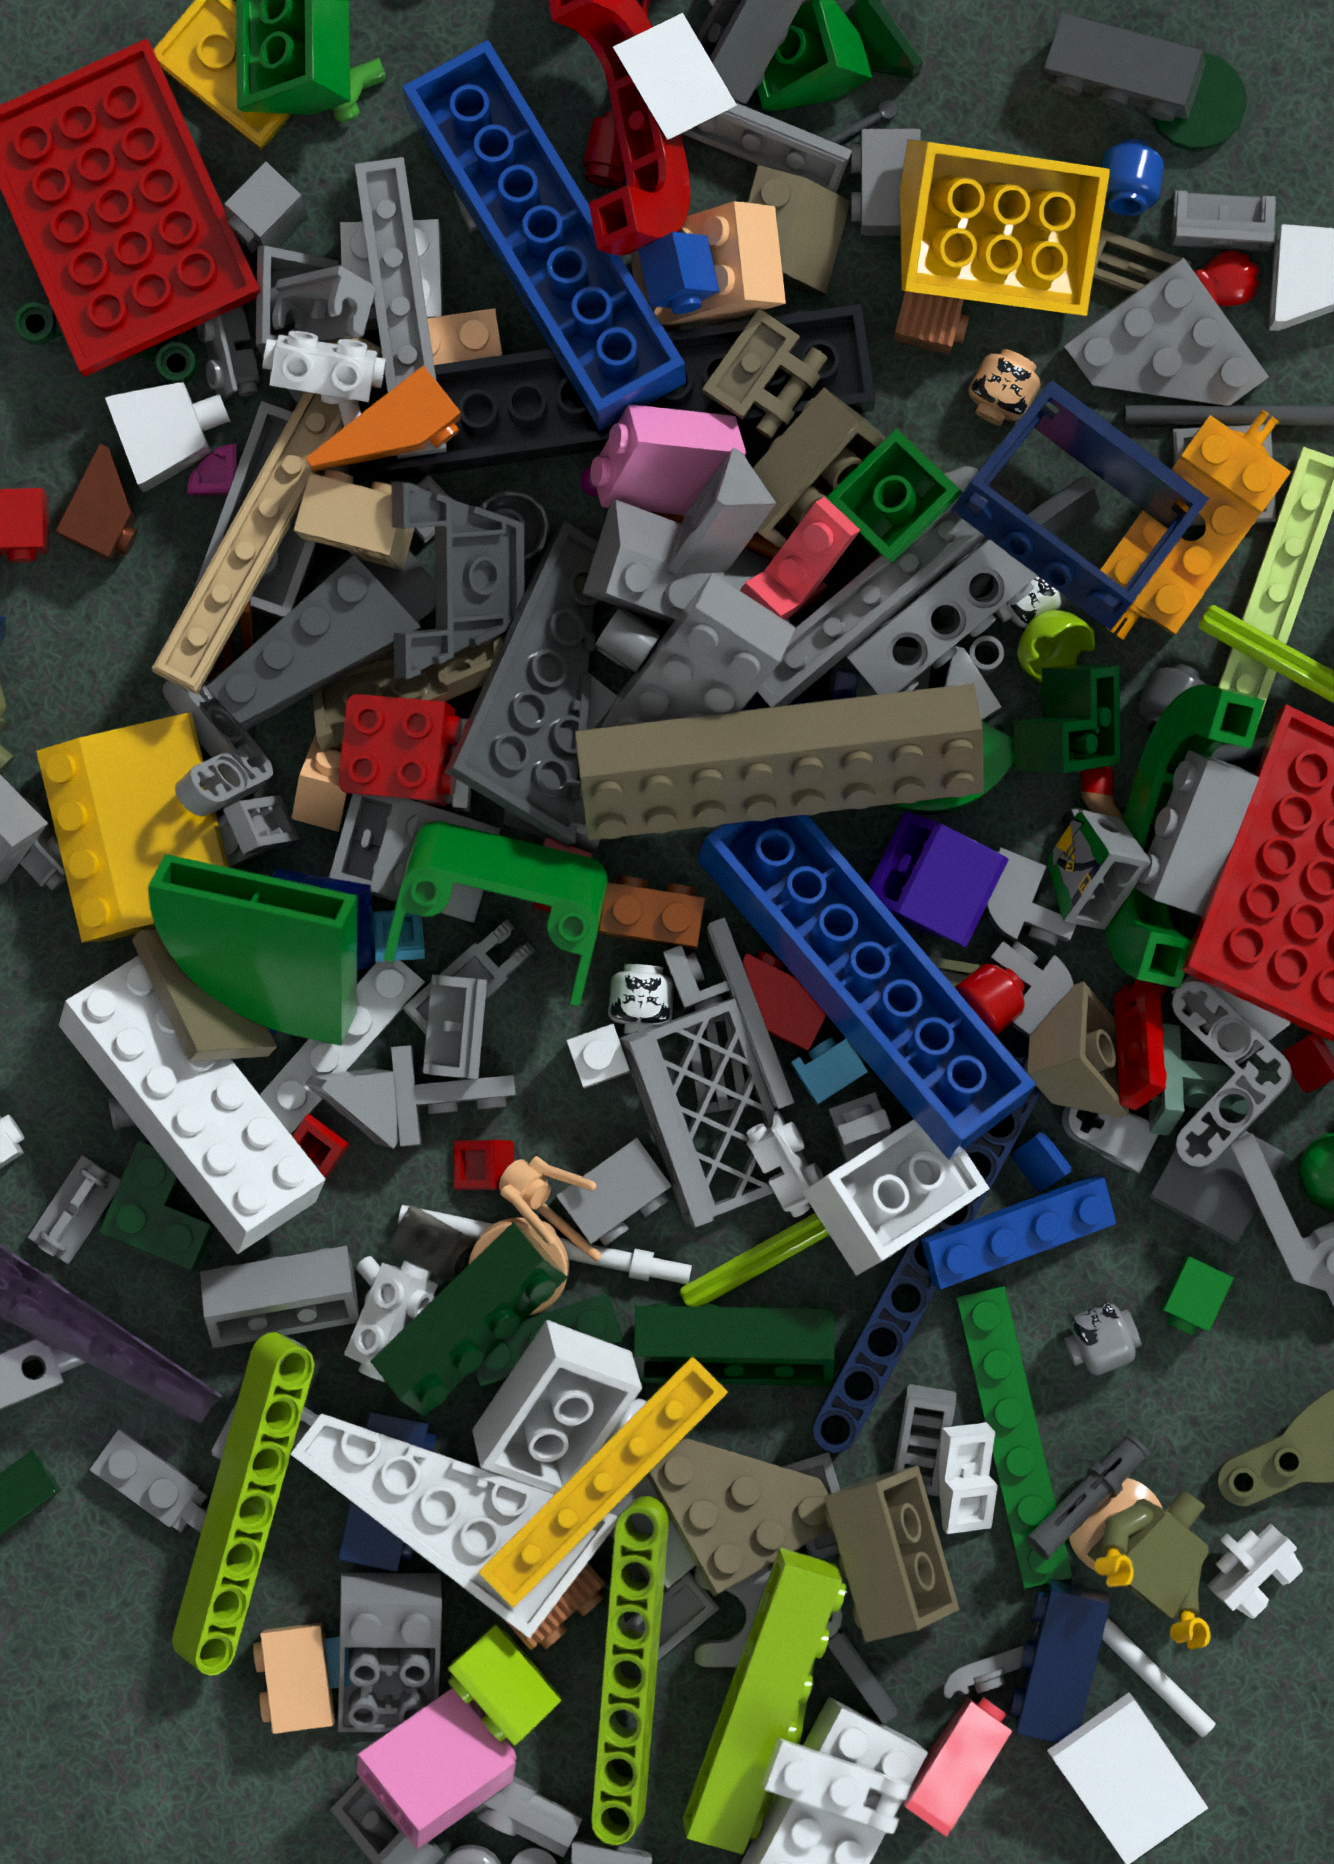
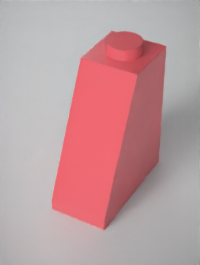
(957, 1764)

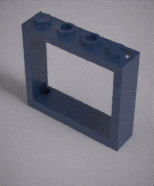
(1115, 461)

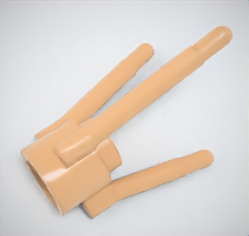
(528, 1188)

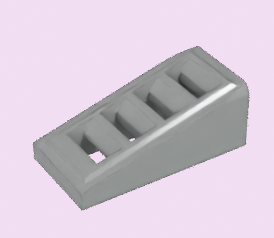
(930, 1399)

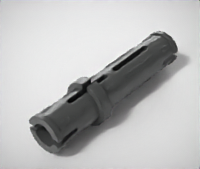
(1102, 1481)

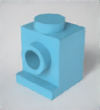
(830, 1070)

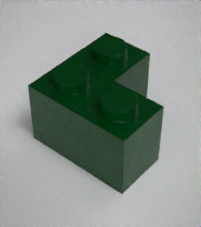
(1077, 722)
(144, 1214)

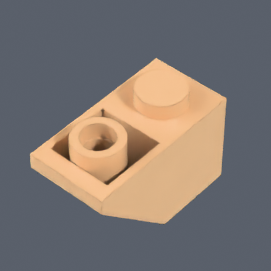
(318, 794)

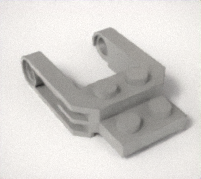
(1307, 1258)

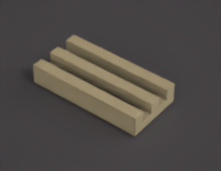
(1132, 247)

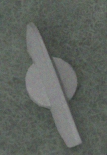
(983, 1674)

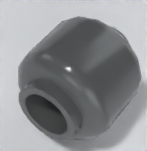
(1163, 688)

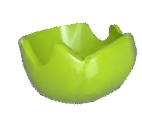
(1053, 640)

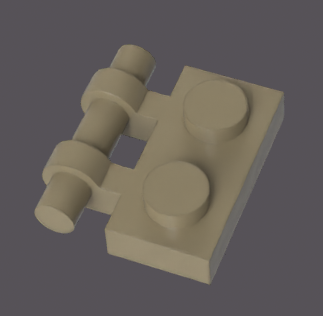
(753, 363)

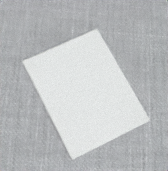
(674, 76)

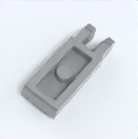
(474, 964)

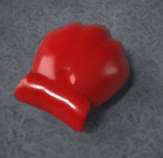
(1230, 278)

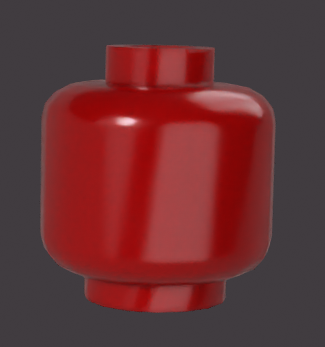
(994, 995)

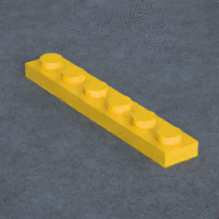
(603, 1482)

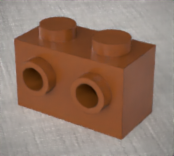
(652, 915)

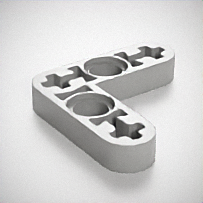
(236, 762)
(1241, 1083)

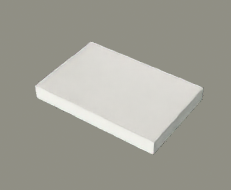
(1127, 1778)

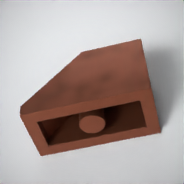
(100, 511)

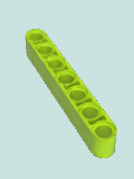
(239, 1480)
(618, 1690)

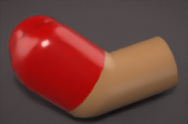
(1098, 791)

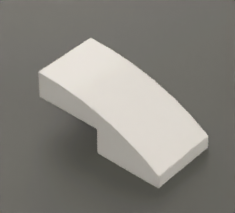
(964, 1479)

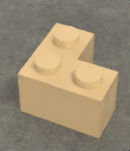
(352, 519)

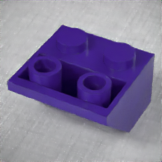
(936, 878)

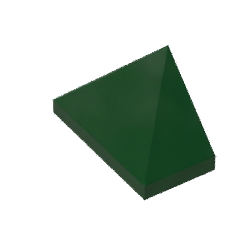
(884, 42)

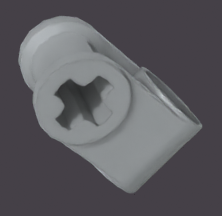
(627, 640)
(1120, 1140)

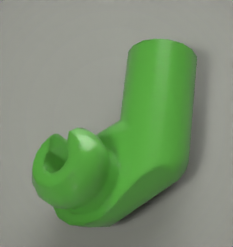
(361, 78)

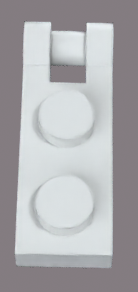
(834, 1785)

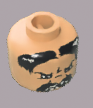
(1004, 387)

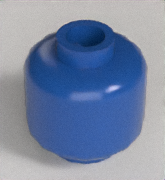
(1133, 177)

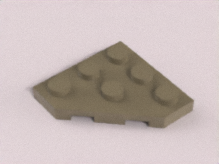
(736, 1509)

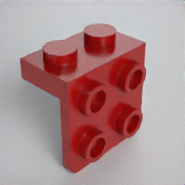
(398, 748)

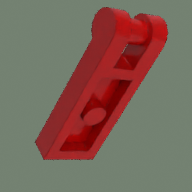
(1139, 1042)

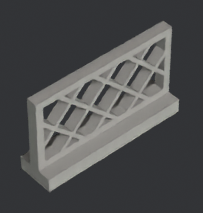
(667, 1117)

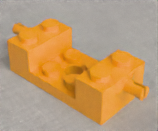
(1240, 482)

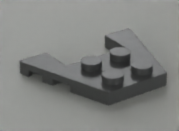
(475, 575)

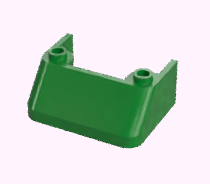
(511, 867)

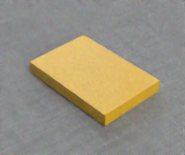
(203, 60)

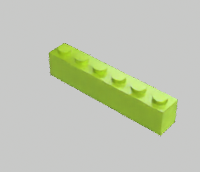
(763, 1699)

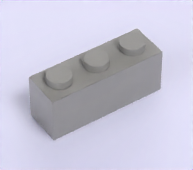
(1196, 831)
(279, 1296)

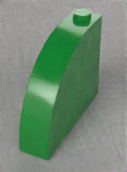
(261, 945)

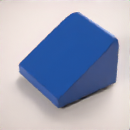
(1041, 1161)

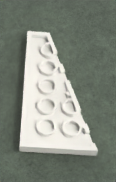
(443, 1510)

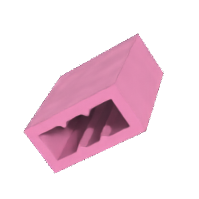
(662, 457)
(436, 1767)

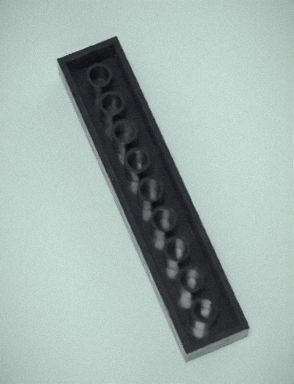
(529, 410)

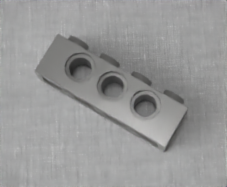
(936, 646)

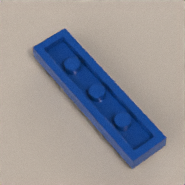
(1018, 1231)

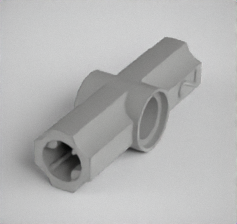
(530, 1815)

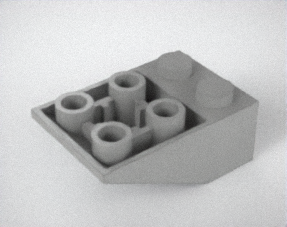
(379, 842)
(391, 1635)

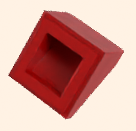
(1310, 1062)
(481, 1163)

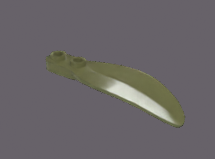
(1308, 1437)

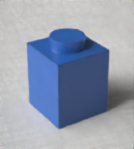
(679, 271)

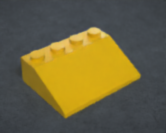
(1000, 227)
(120, 817)

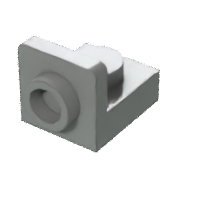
(686, 974)

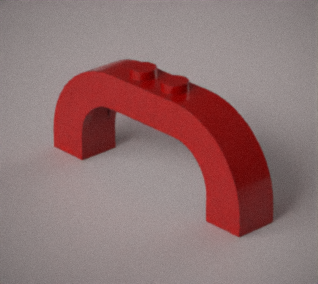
(654, 167)

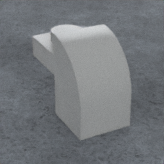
(1013, 907)
(1043, 986)
(859, 1124)

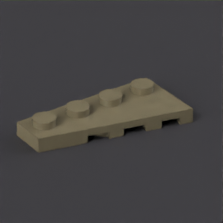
(436, 682)

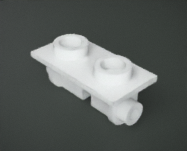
(782, 1147)

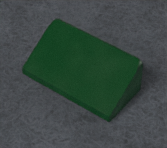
(24, 1489)

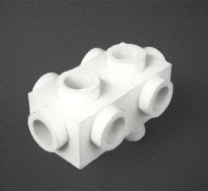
(336, 371)
(389, 1306)

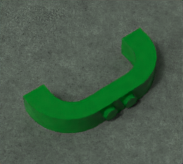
(1198, 721)

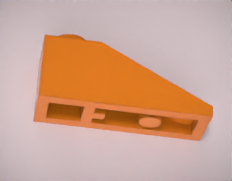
(397, 424)

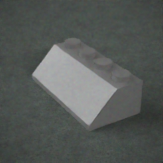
(634, 564)

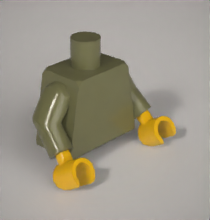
(1158, 1561)

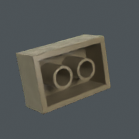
(812, 461)
(891, 1554)

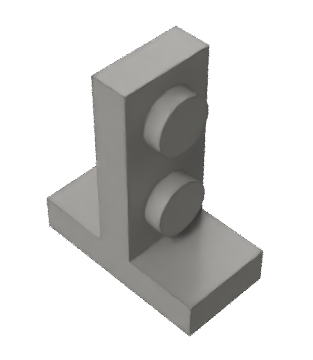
(255, 827)
(439, 1096)

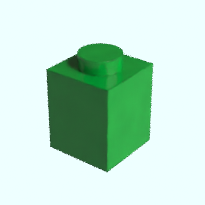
(1195, 1296)

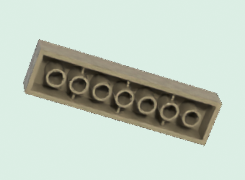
(781, 761)

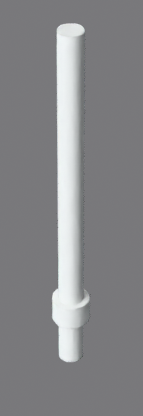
(639, 1264)

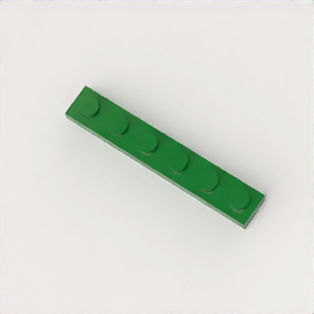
(1017, 1441)

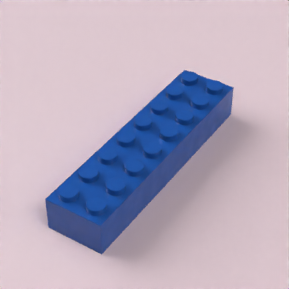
(543, 234)
(868, 976)

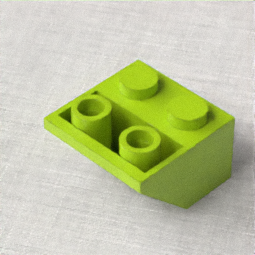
(503, 1684)

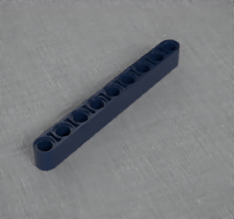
(903, 1324)

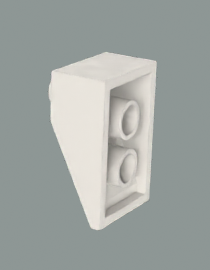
(892, 1195)

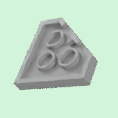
(1168, 344)

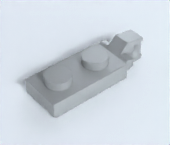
(151, 1482)

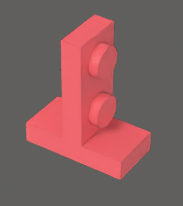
(803, 562)

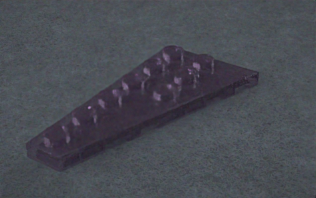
(76, 1327)

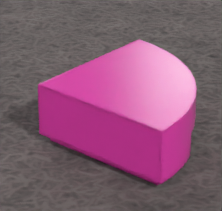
(215, 472)

